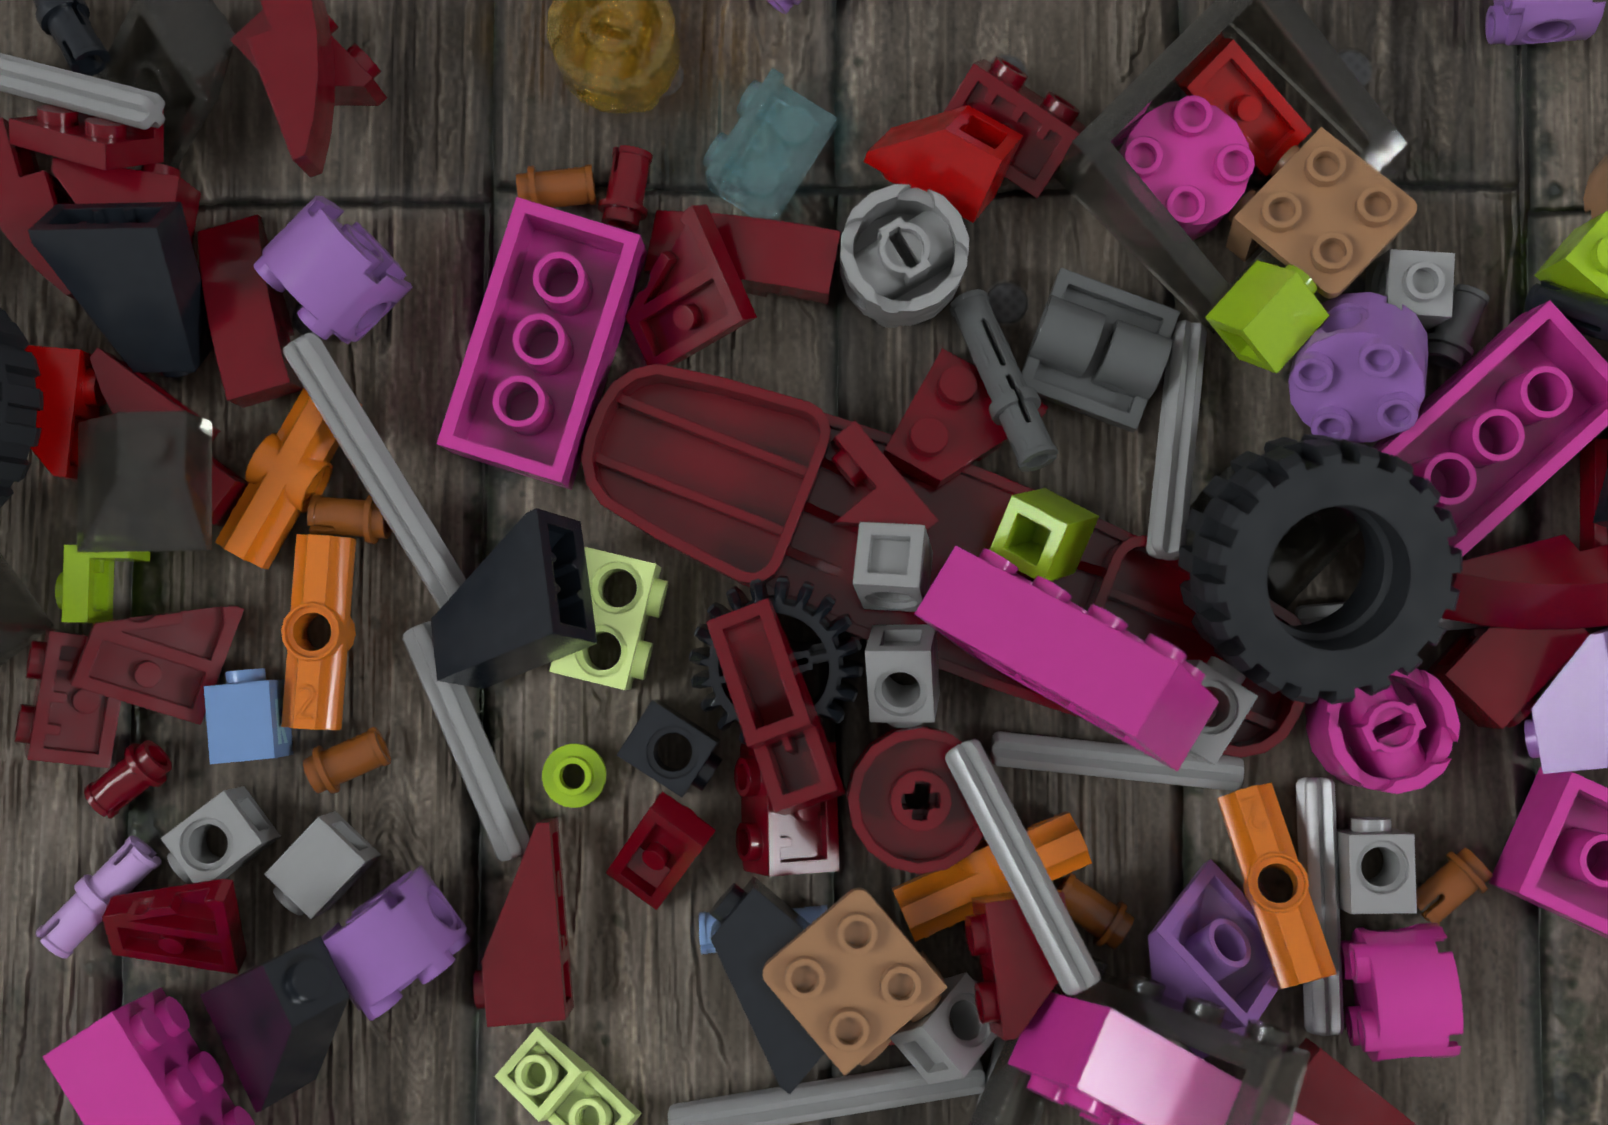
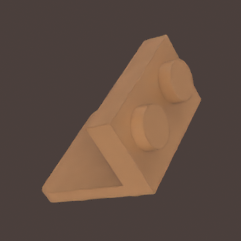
(1321, 214)
(854, 980)

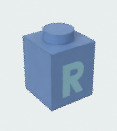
(246, 718)

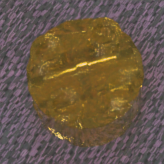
(615, 51)

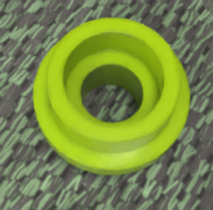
(594, 771)

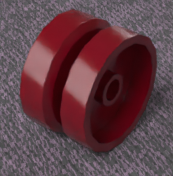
(892, 830)

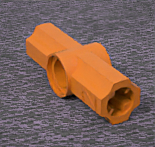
(280, 481)
(313, 676)
(945, 896)
(1287, 928)

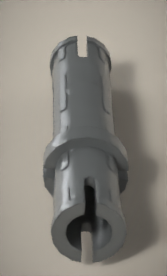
(1013, 402)

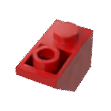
(950, 153)
(69, 397)

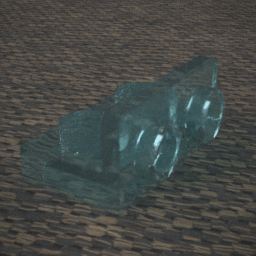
(767, 148)

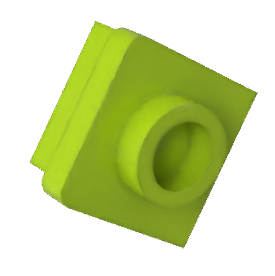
(87, 584)

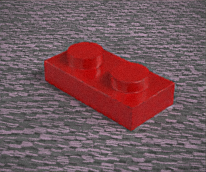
(1245, 94)

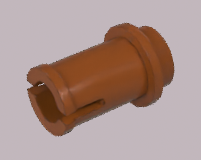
(557, 186)
(347, 518)
(346, 760)
(1453, 883)
(1096, 913)

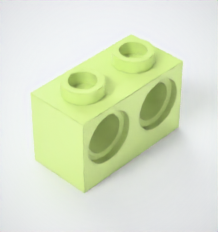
(624, 622)

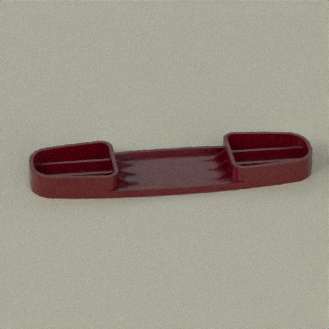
(754, 494)

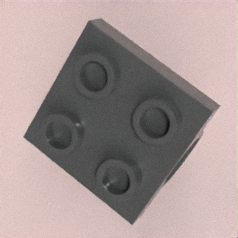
(1099, 350)

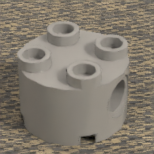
(903, 255)

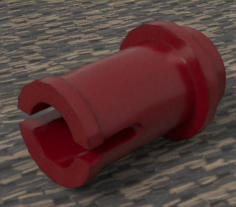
(626, 188)
(142, 767)

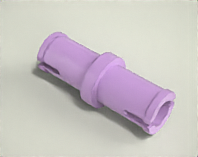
(93, 893)

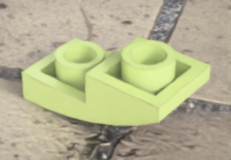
(562, 1086)

